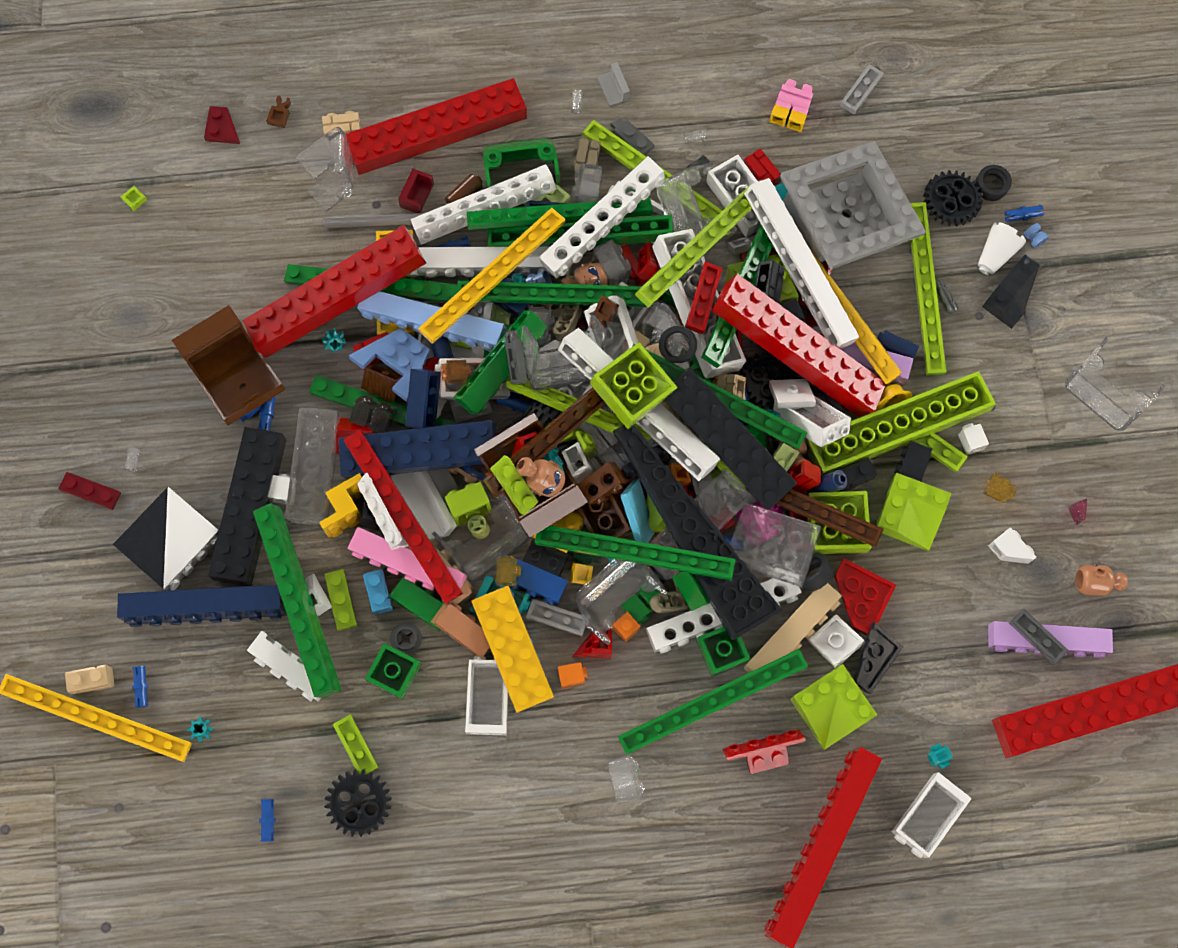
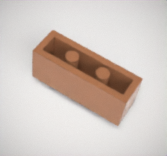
(461, 628)

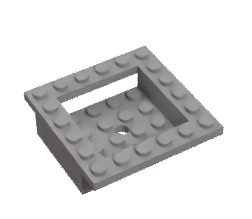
(872, 198)

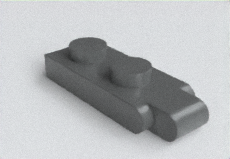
(631, 135)
(515, 358)

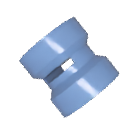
(1035, 235)
(541, 277)

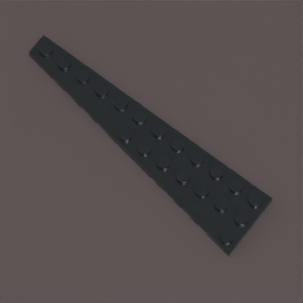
(738, 602)

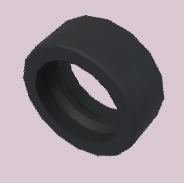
(999, 172)
(663, 344)
(822, 576)

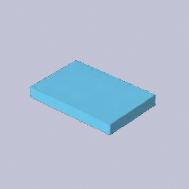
(637, 511)

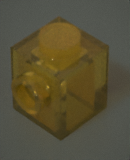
(507, 571)

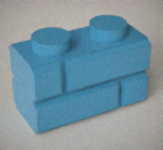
(378, 592)

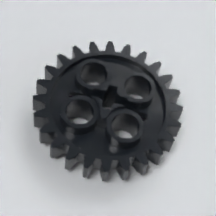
(953, 198)
(756, 386)
(351, 785)

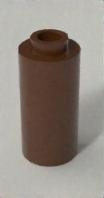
(468, 186)

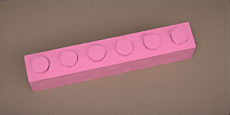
(397, 560)

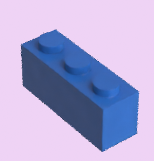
(540, 583)

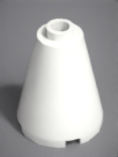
(999, 248)

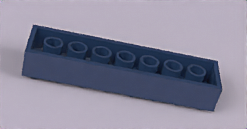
(423, 448)
(200, 605)

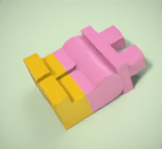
(795, 100)

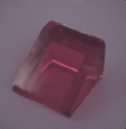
(1078, 511)

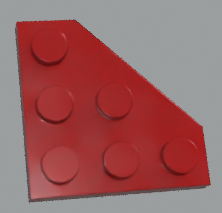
(862, 594)

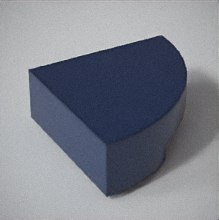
(473, 472)

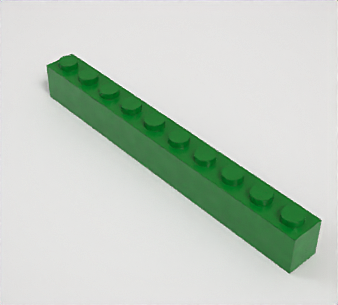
(627, 232)
(297, 601)

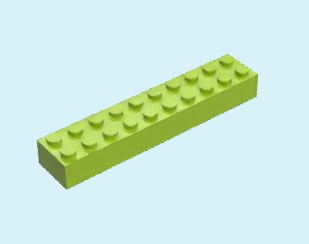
(897, 423)

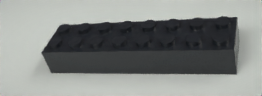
(729, 440)
(239, 535)

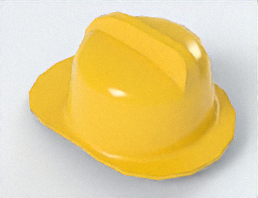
(892, 395)

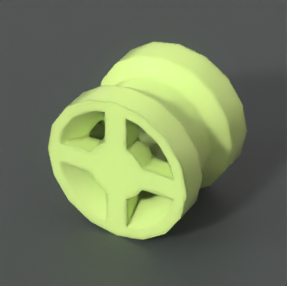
(478, 522)

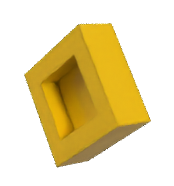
(581, 573)

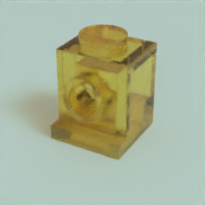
(999, 488)

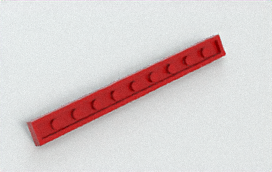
(404, 517)

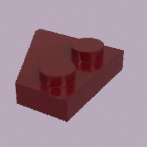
(220, 126)

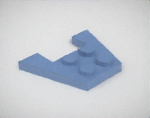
(397, 351)

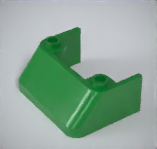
(518, 151)

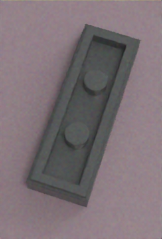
(1038, 636)

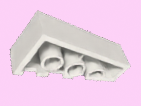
(281, 663)

